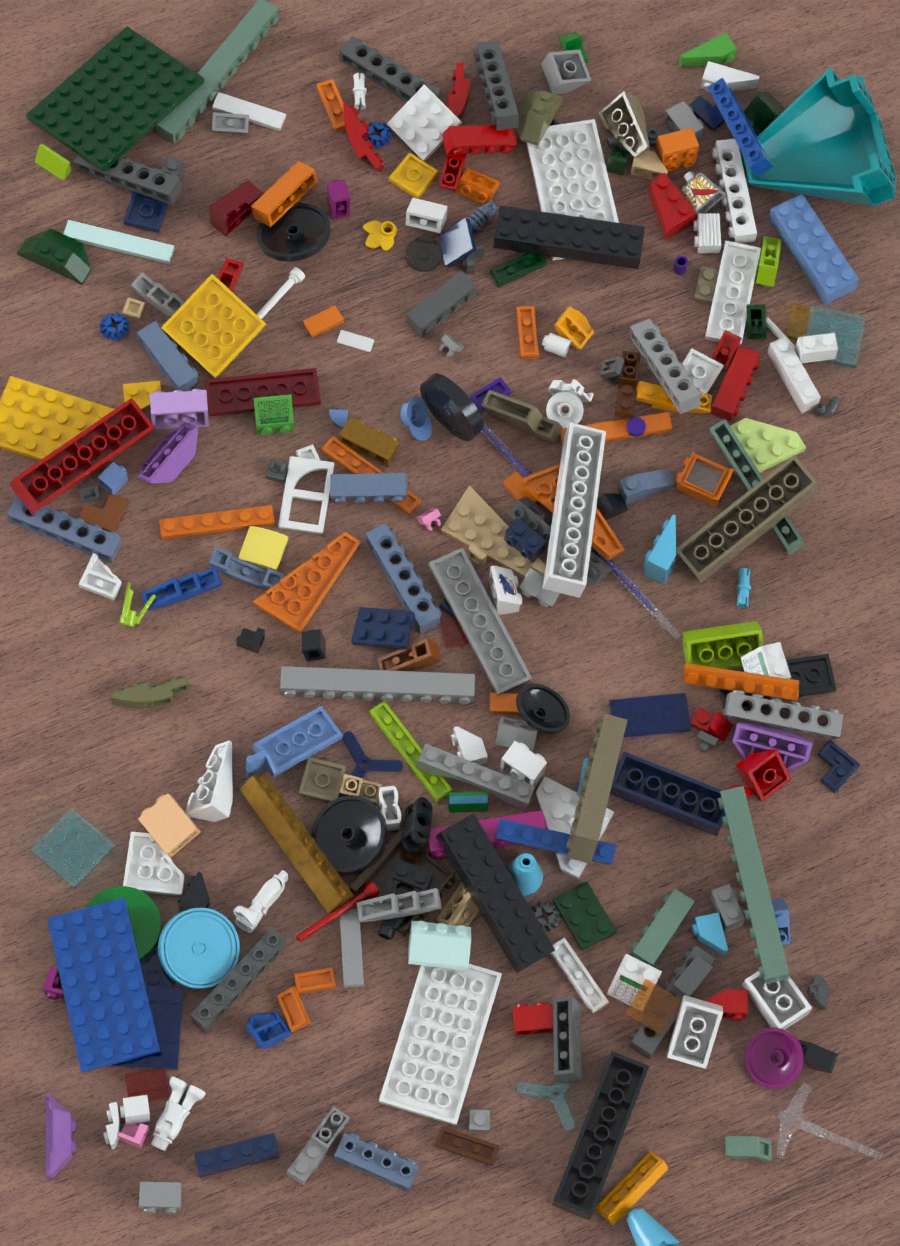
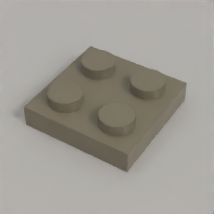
(322, 780)

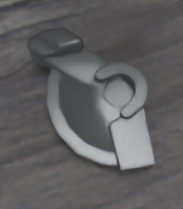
(819, 992)

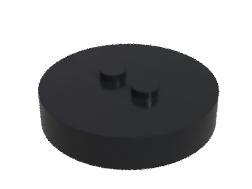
(451, 407)

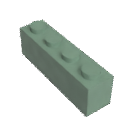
(663, 927)

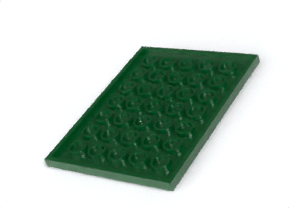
(115, 99)

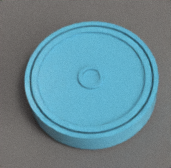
(198, 948)

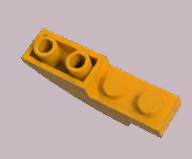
(659, 399)

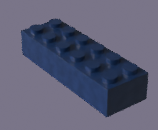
(668, 793)

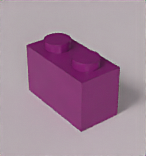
(338, 198)

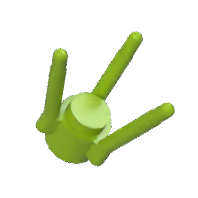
(129, 616)

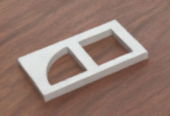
(296, 470)

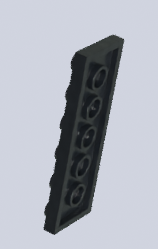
(813, 673)

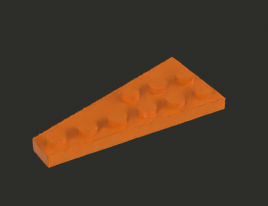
(303, 590)

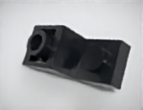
(818, 1057)

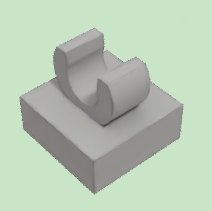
(452, 344)

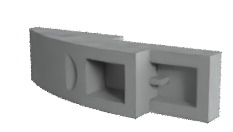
(318, 1146)

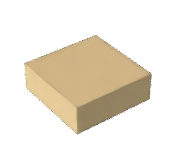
(133, 309)
(477, 555)

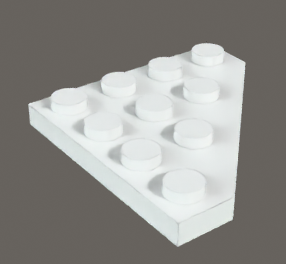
(558, 810)

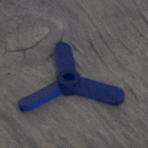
(372, 764)

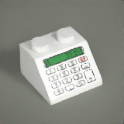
(767, 661)
(630, 978)

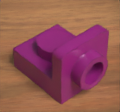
(51, 982)

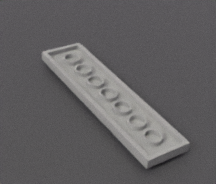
(480, 621)

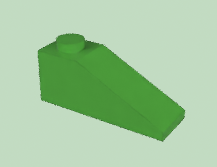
(718, 50)

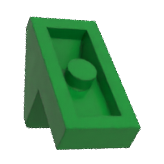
(573, 41)

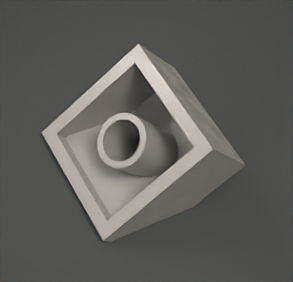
(565, 71)

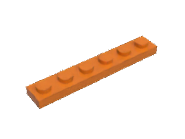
(216, 522)
(741, 681)

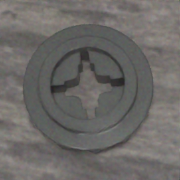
(548, 908)

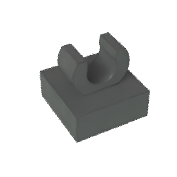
(277, 471)
(88, 490)
(707, 740)

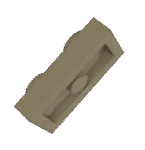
(706, 285)

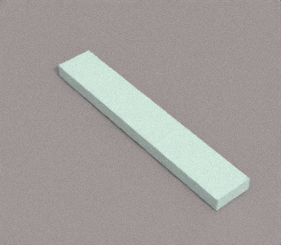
(119, 242)

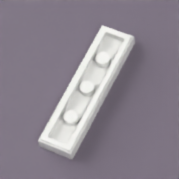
(257, 114)
(578, 976)

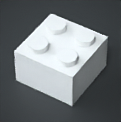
(523, 764)

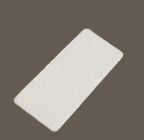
(355, 340)

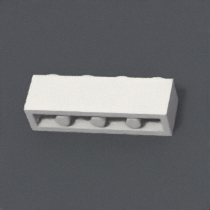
(793, 375)

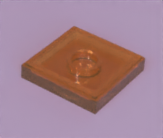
(653, 1006)

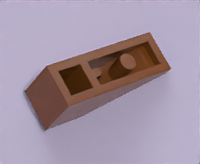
(414, 657)

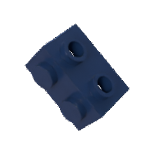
(525, 540)

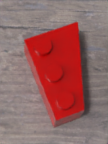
(670, 206)

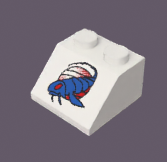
(504, 590)

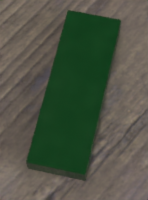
(517, 268)

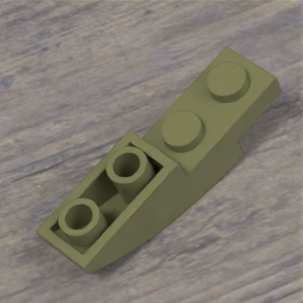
(143, 696)

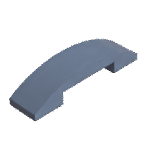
(244, 571)

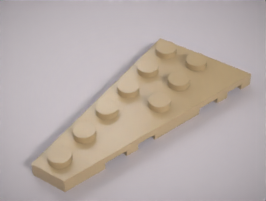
(479, 524)

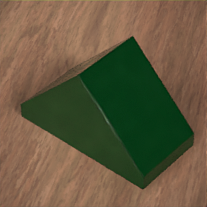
(618, 161)
(757, 321)

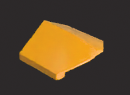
(575, 327)

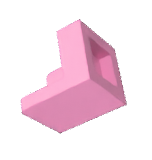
(133, 1134)

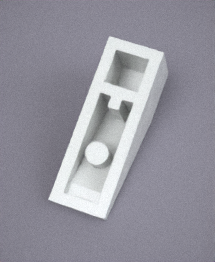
(735, 78)

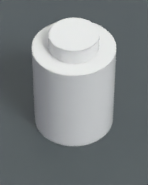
(556, 344)

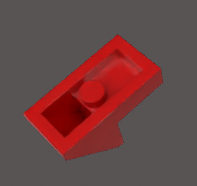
(726, 349)
(711, 724)

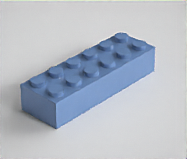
(813, 249)

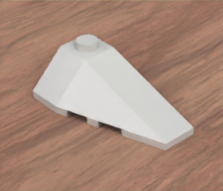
(215, 791)

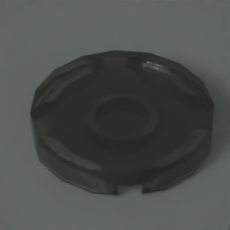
(423, 254)

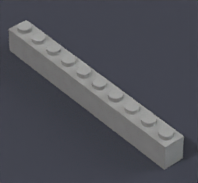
(377, 684)

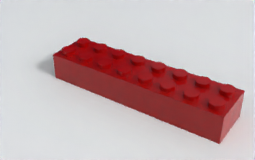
(81, 456)

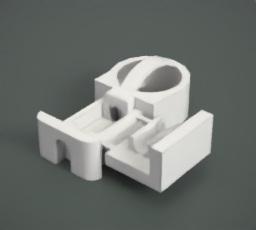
(559, 386)

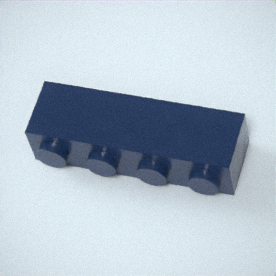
(236, 1155)

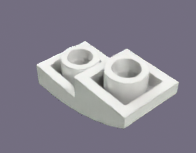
(112, 1129)

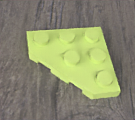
(767, 443)

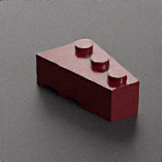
(234, 207)

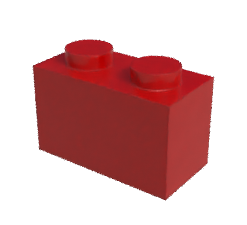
(532, 1019)

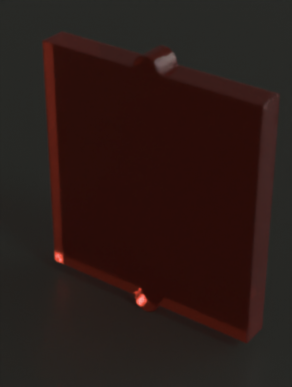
(452, 632)

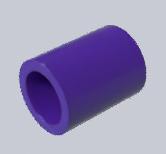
(678, 269)

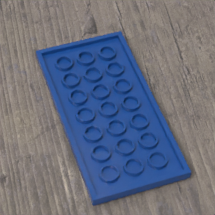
(103, 985)

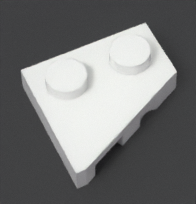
(100, 579)

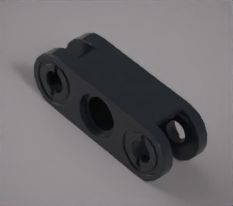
(417, 824)

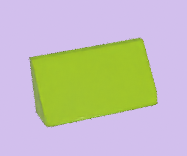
(53, 162)

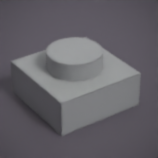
(479, 1120)

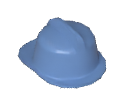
(417, 418)

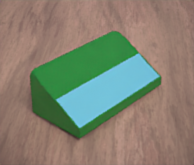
(468, 801)

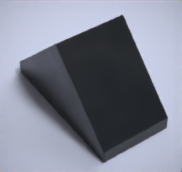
(611, 505)

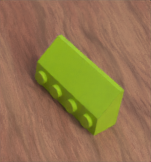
(721, 645)

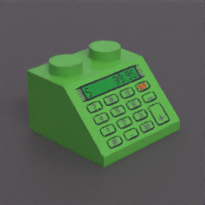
(273, 414)

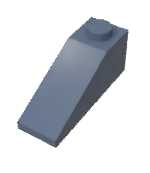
(644, 485)

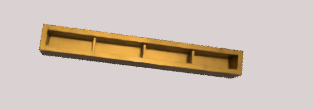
(296, 842)

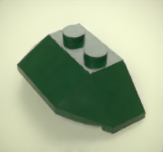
(57, 254)

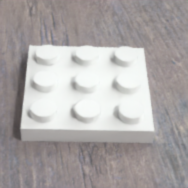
(423, 122)

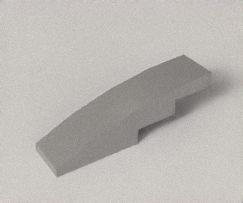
(157, 295)
(398, 906)
(351, 949)

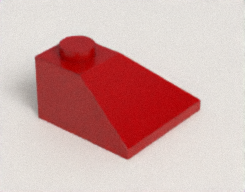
(763, 773)

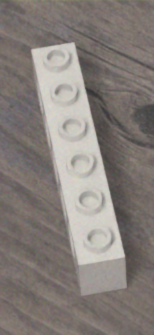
(730, 150)

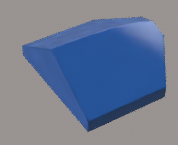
(267, 1029)

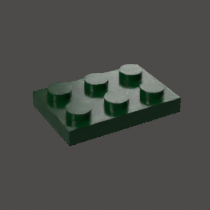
(584, 916)

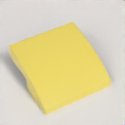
(263, 547)

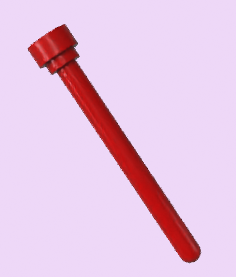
(369, 891)

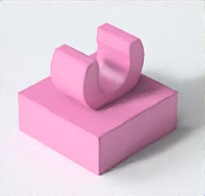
(429, 516)

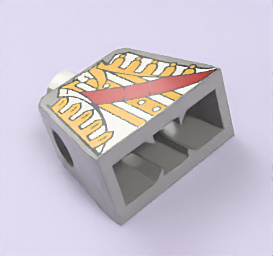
(701, 192)

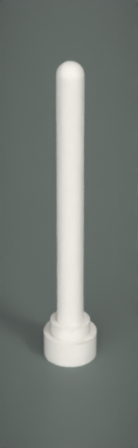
(295, 277)

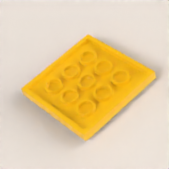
(213, 326)

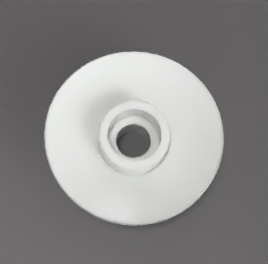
(562, 399)

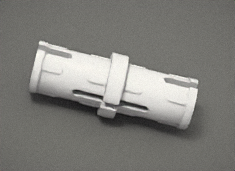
(359, 91)

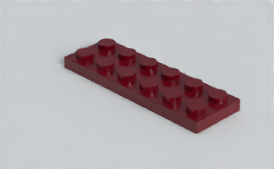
(237, 393)

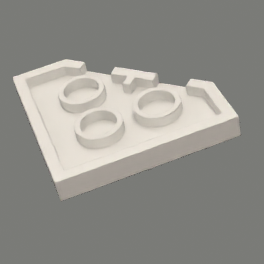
(151, 868)

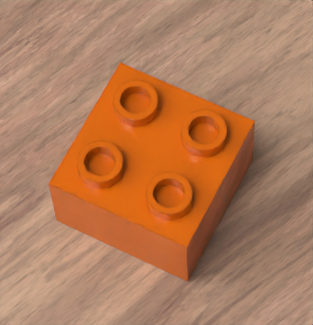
(677, 149)

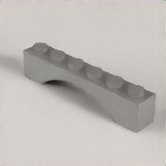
(502, 786)

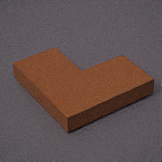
(108, 517)

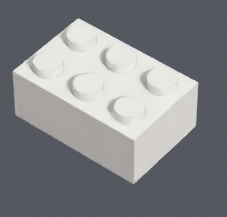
(778, 1001)
(694, 1031)

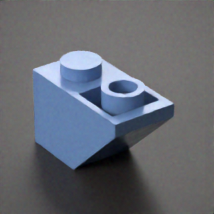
(782, 917)

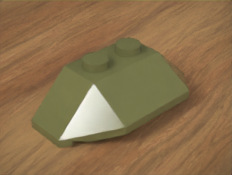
(536, 114)

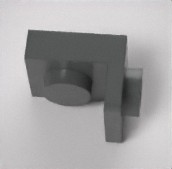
(611, 368)

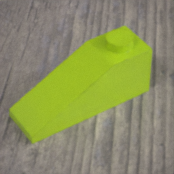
(768, 261)

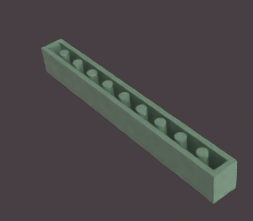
(220, 68)
(754, 884)

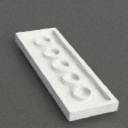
(733, 290)

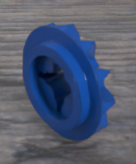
(385, 135)
(111, 333)

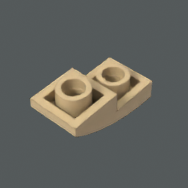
(358, 787)

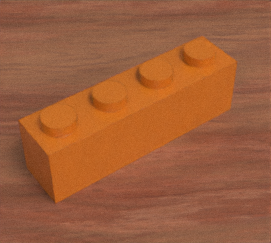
(284, 193)

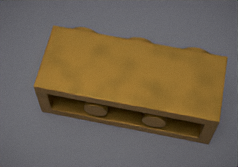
(369, 441)

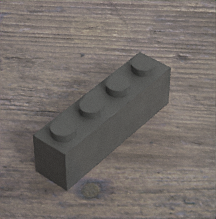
(441, 304)
(567, 1039)

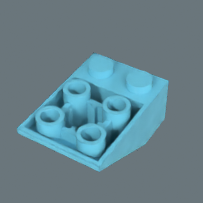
(661, 558)

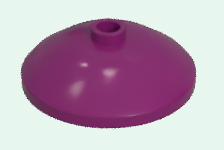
(762, 1061)

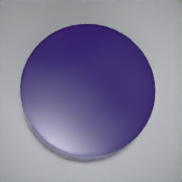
(636, 426)

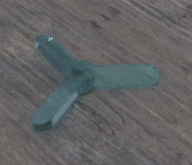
(559, 1101)

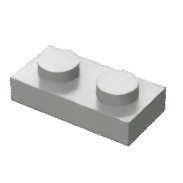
(230, 123)

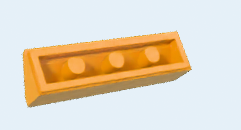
(632, 1187)

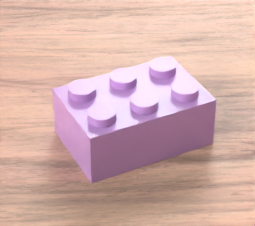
(176, 407)

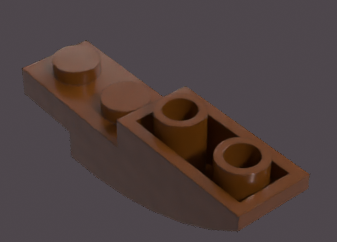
(627, 385)

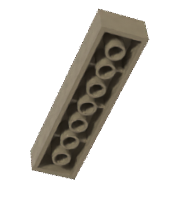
(747, 518)
(596, 788)

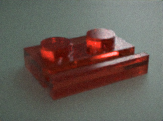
(149, 1083)

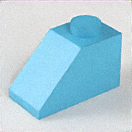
(710, 933)

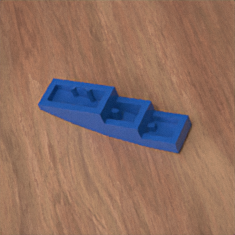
(183, 588)

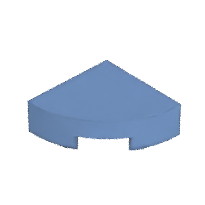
(339, 417)

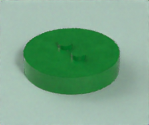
(142, 912)

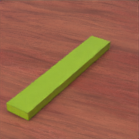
(408, 749)

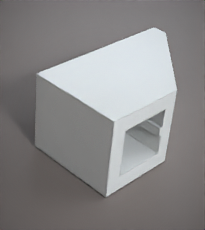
(469, 746)

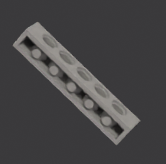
(665, 366)
(734, 710)

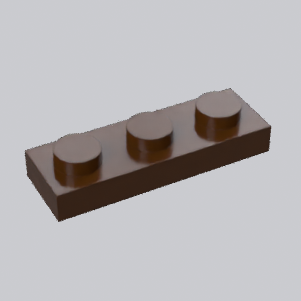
(467, 1146)

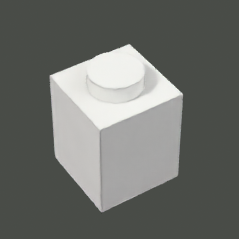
(135, 1110)

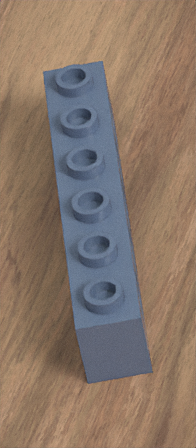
(106, 551)
(423, 619)

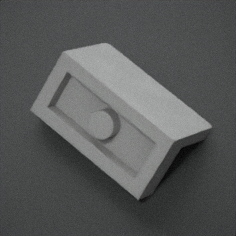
(515, 730)

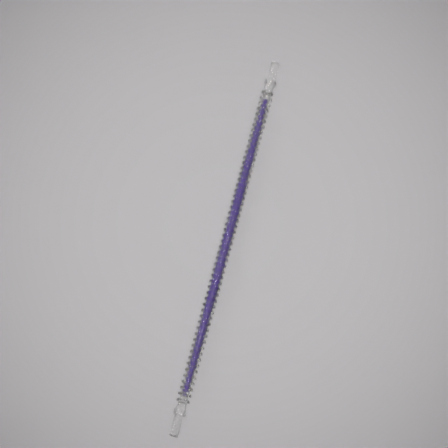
(664, 622)

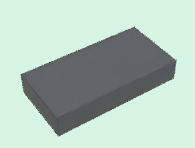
(692, 976)

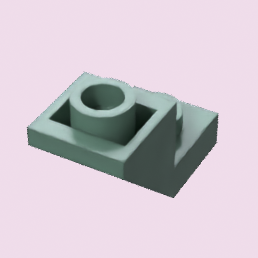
(747, 1147)

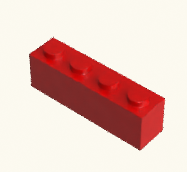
(478, 140)
(735, 383)

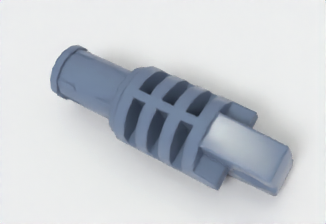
(482, 215)

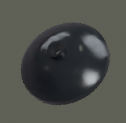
(542, 708)

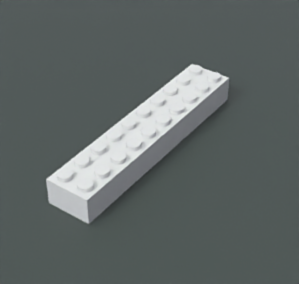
(574, 510)

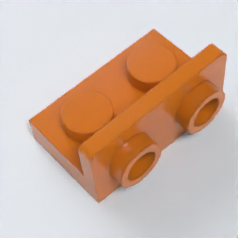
(477, 186)

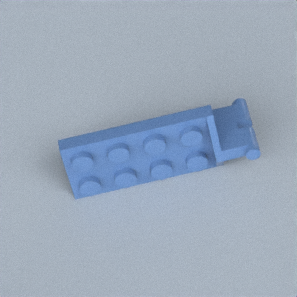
(293, 743)

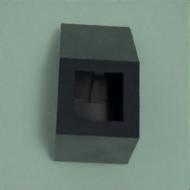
(196, 894)

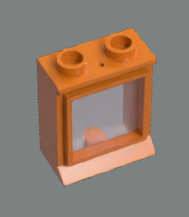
(703, 479)

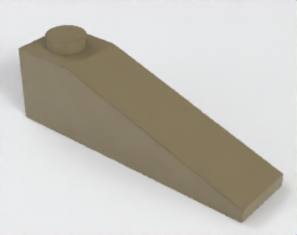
(627, 123)

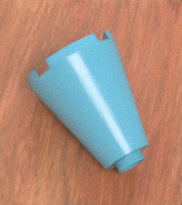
(526, 873)
(648, 1231)

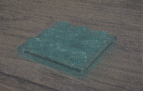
(847, 330)
(73, 848)

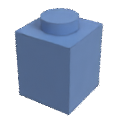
(113, 478)

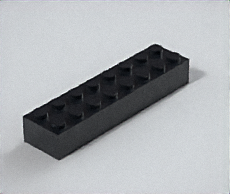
(569, 237)
(495, 893)
(600, 1135)

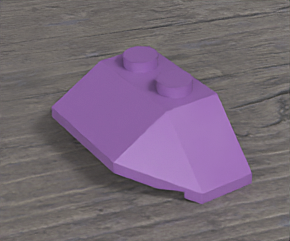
(170, 455)
(755, 738)
(58, 1136)

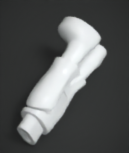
(248, 918)
(173, 1116)

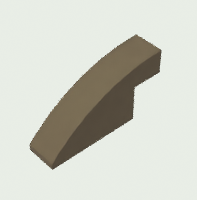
(522, 416)

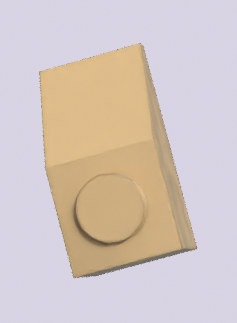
(648, 166)

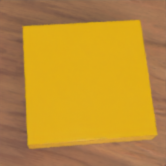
(413, 175)

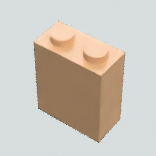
(169, 824)

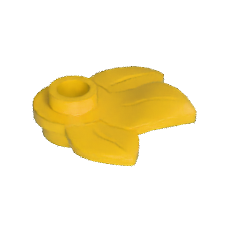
(378, 236)

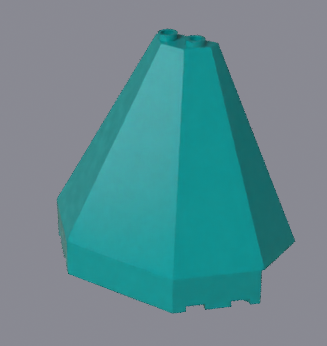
(829, 145)

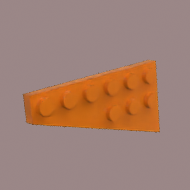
(543, 487)

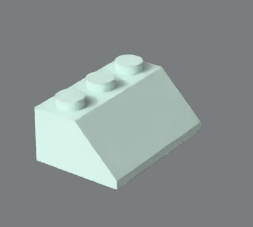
(439, 945)

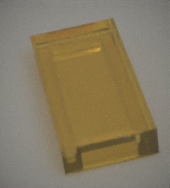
(798, 321)

